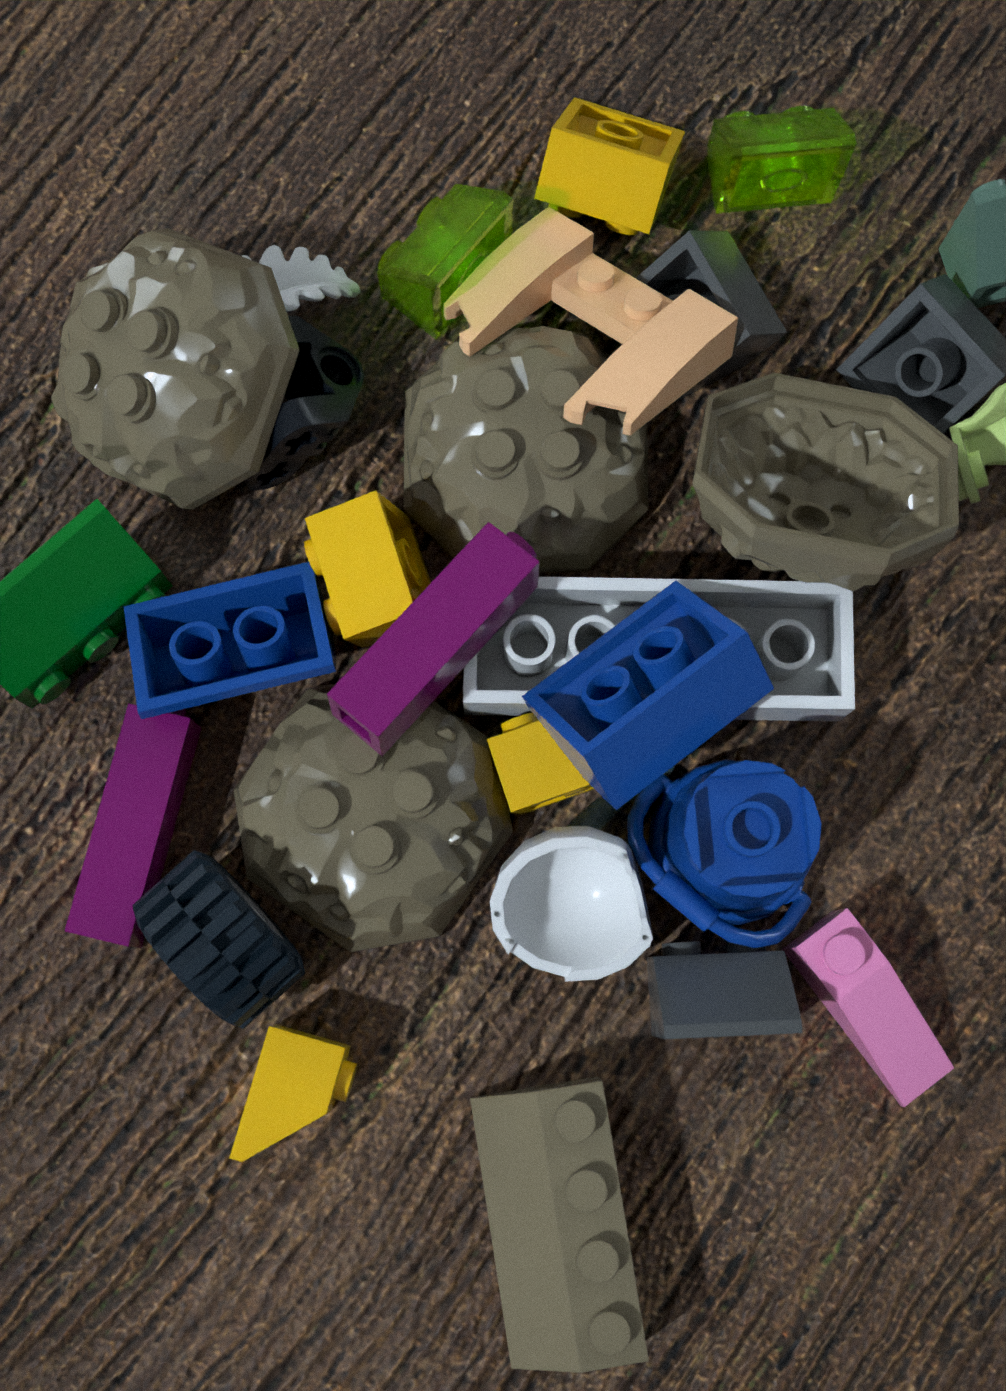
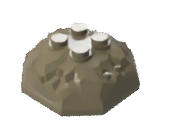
(175, 366)
(495, 449)
(825, 480)
(368, 840)

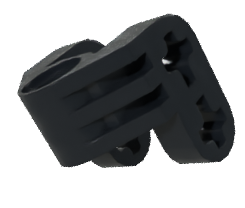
(317, 404)

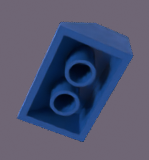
(228, 640)
(649, 692)

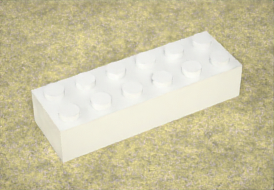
(794, 625)

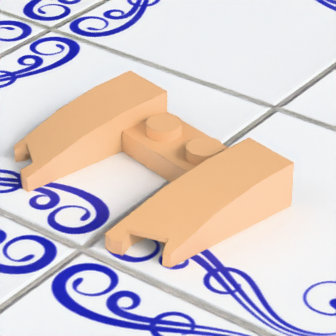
(663, 340)

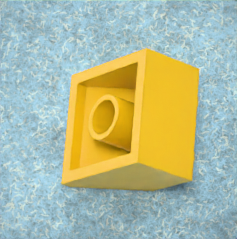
(608, 166)
(367, 565)

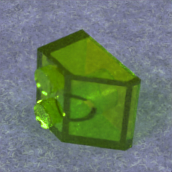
(778, 158)
(443, 251)

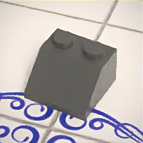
(717, 271)
(932, 355)
(720, 993)

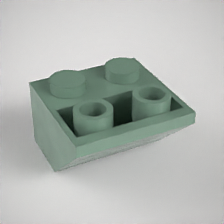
(977, 246)

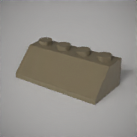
(558, 1228)

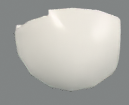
(572, 904)

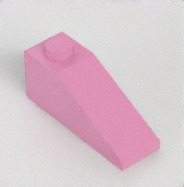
(870, 1004)

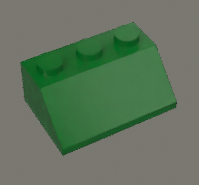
(69, 603)

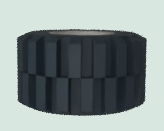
(218, 940)

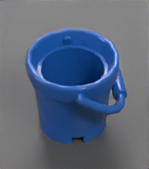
(729, 846)

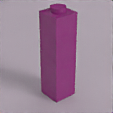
(435, 637)
(133, 825)

